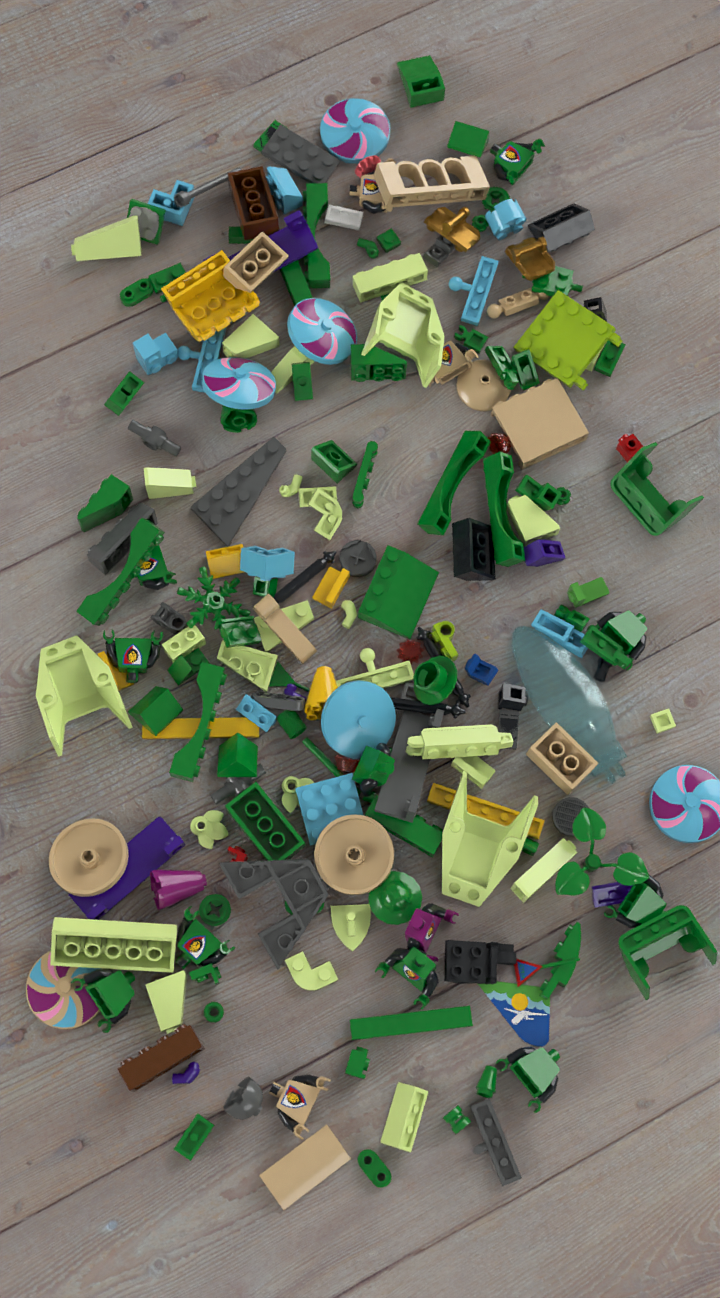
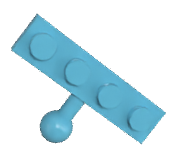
(478, 290)
(209, 352)

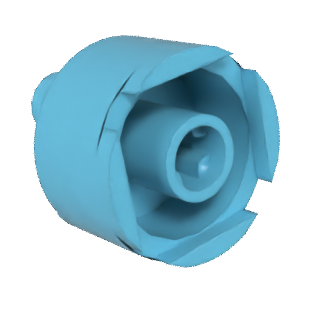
(505, 218)

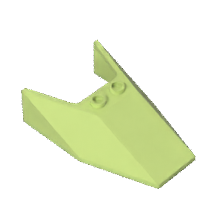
(410, 326)
(74, 684)
(479, 850)

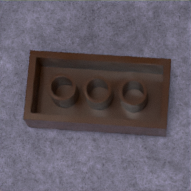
(253, 202)
(160, 1058)

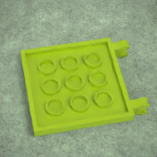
(566, 339)

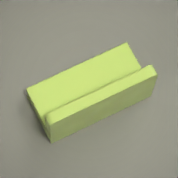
(477, 770)

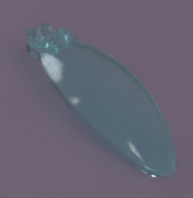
(568, 696)

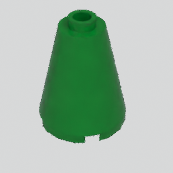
(237, 419)

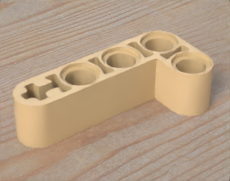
(284, 628)

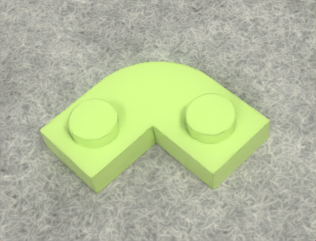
(331, 513)
(307, 978)

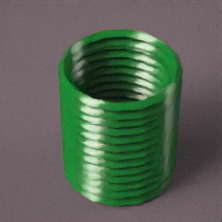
(291, 723)

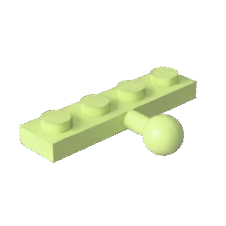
(383, 677)

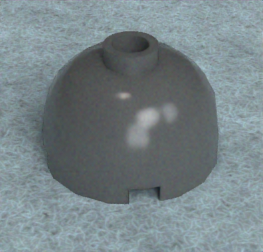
(245, 1100)

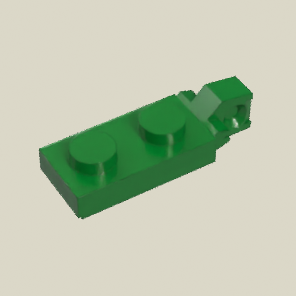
(502, 365)
(605, 647)

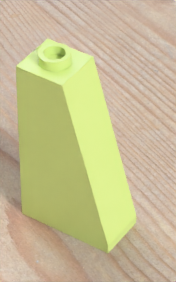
(112, 241)
(543, 870)

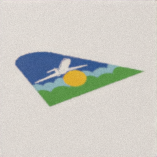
(522, 1009)

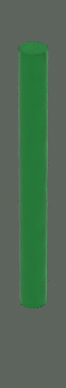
(324, 759)

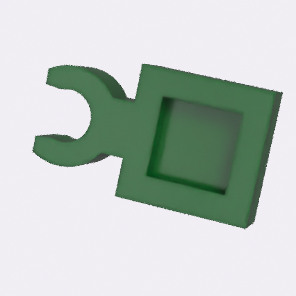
(473, 339)
(574, 618)

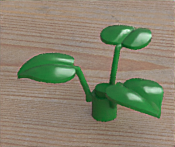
(574, 881)

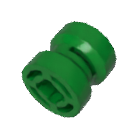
(455, 1114)

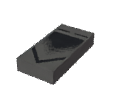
(509, 724)

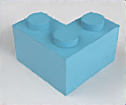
(166, 201)
(154, 353)
(267, 563)

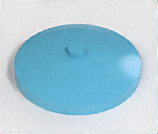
(357, 717)

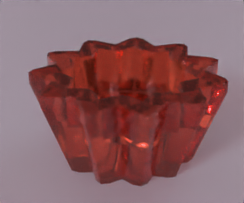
(499, 443)
(410, 651)
(346, 764)

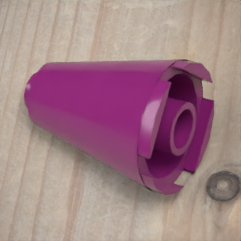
(175, 886)

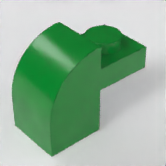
(543, 495)

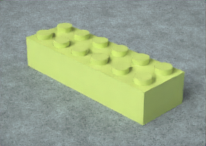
(113, 944)

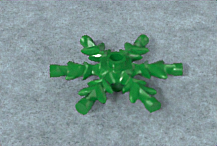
(212, 601)

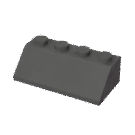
(117, 542)

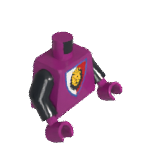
(424, 926)

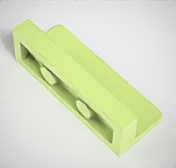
(404, 1117)

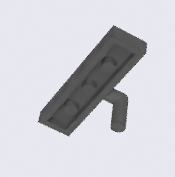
(494, 1142)

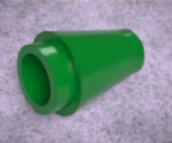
(487, 1084)

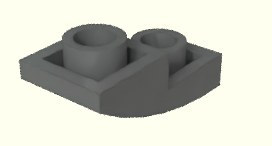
(439, 251)

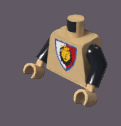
(370, 194)
(455, 360)
(297, 1100)

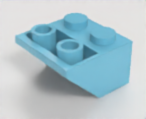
(283, 189)

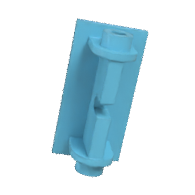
(256, 713)

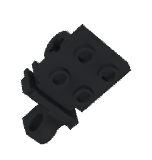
(476, 961)

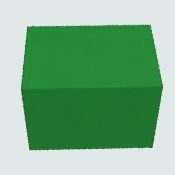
(468, 139)
(332, 460)
(156, 710)
(237, 757)

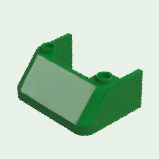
(644, 499)
(658, 935)

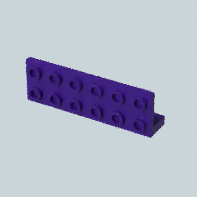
(294, 239)
(146, 853)

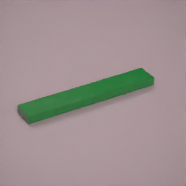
(411, 1022)

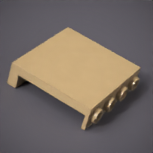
(540, 422)

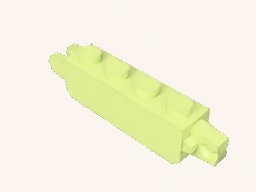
(458, 742)

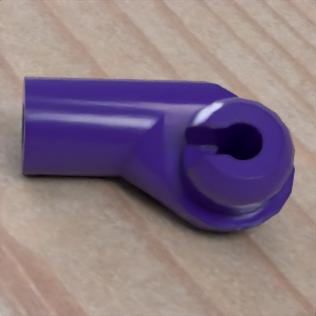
(290, 690)
(188, 1076)

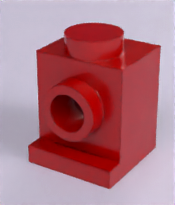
(625, 450)

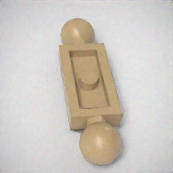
(515, 303)

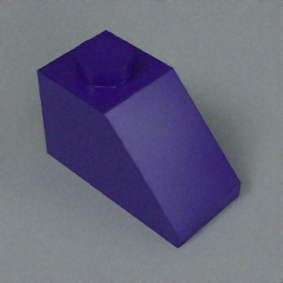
(543, 552)

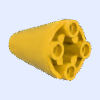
(321, 688)

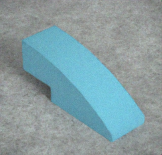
(560, 632)

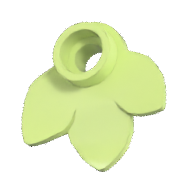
(289, 797)
(212, 828)

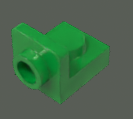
(202, 974)

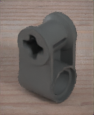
(168, 617)

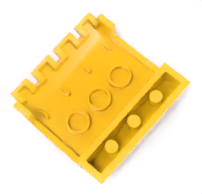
(207, 299)

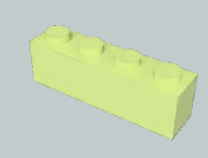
(386, 278)

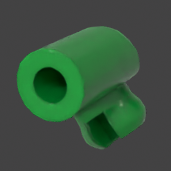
(370, 246)

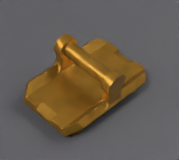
(453, 227)
(531, 258)

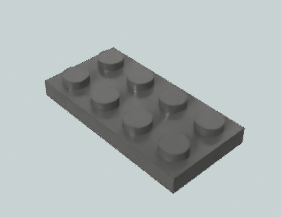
(300, 156)

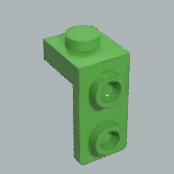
(587, 592)

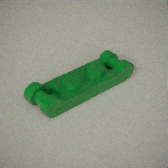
(362, 481)

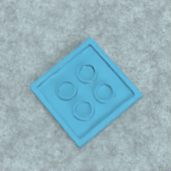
(327, 801)

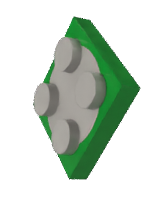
(149, 220)

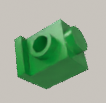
(357, 1063)

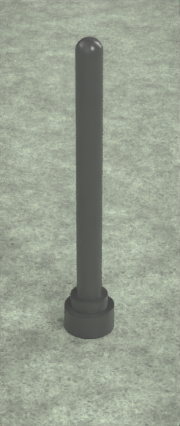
(183, 198)

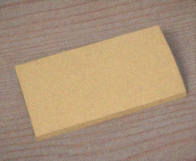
(305, 1167)

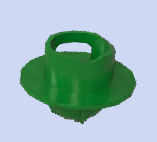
(435, 680)
(396, 899)

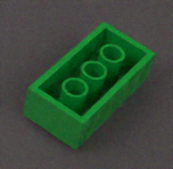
(264, 824)

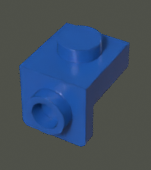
(480, 670)

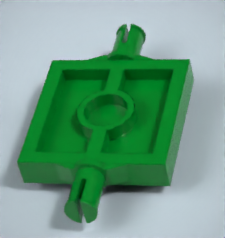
(557, 280)

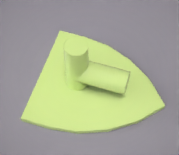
(351, 923)

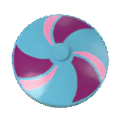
(354, 130)
(321, 331)
(238, 383)
(686, 804)

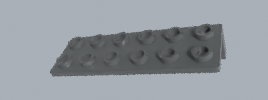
(403, 787)

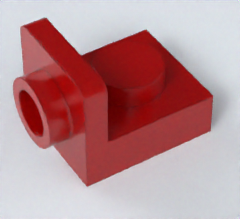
(239, 853)

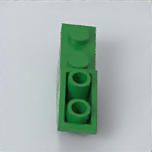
(564, 950)

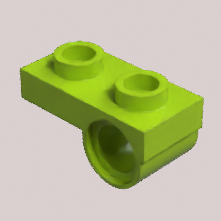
(447, 648)

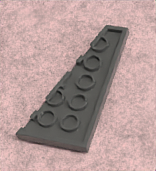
(233, 497)

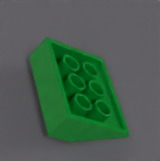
(398, 592)

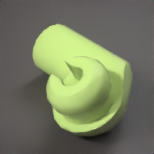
(287, 491)
(351, 613)

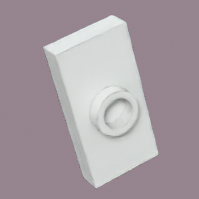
(343, 217)

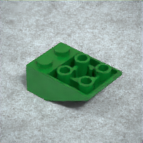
(421, 81)
(376, 365)
(106, 504)

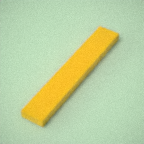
(221, 728)
(444, 796)

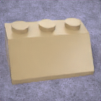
(254, 263)
(561, 758)

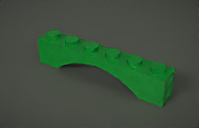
(317, 203)
(468, 452)
(498, 474)
(143, 540)
(187, 759)

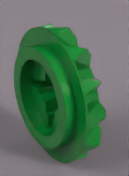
(496, 193)
(205, 909)

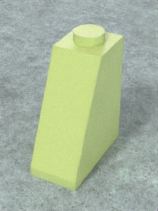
(250, 339)
(168, 482)
(530, 520)
(168, 1000)

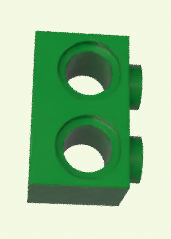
(124, 393)

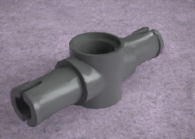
(154, 438)
(235, 786)

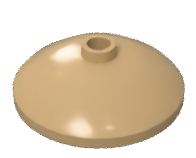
(481, 394)

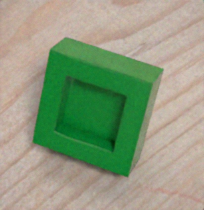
(388, 240)

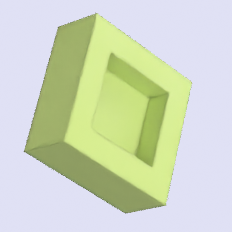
(662, 721)

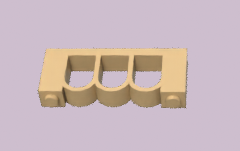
(467, 168)

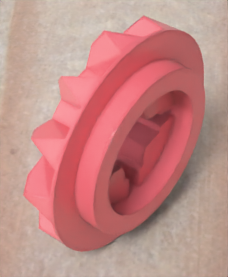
(367, 165)

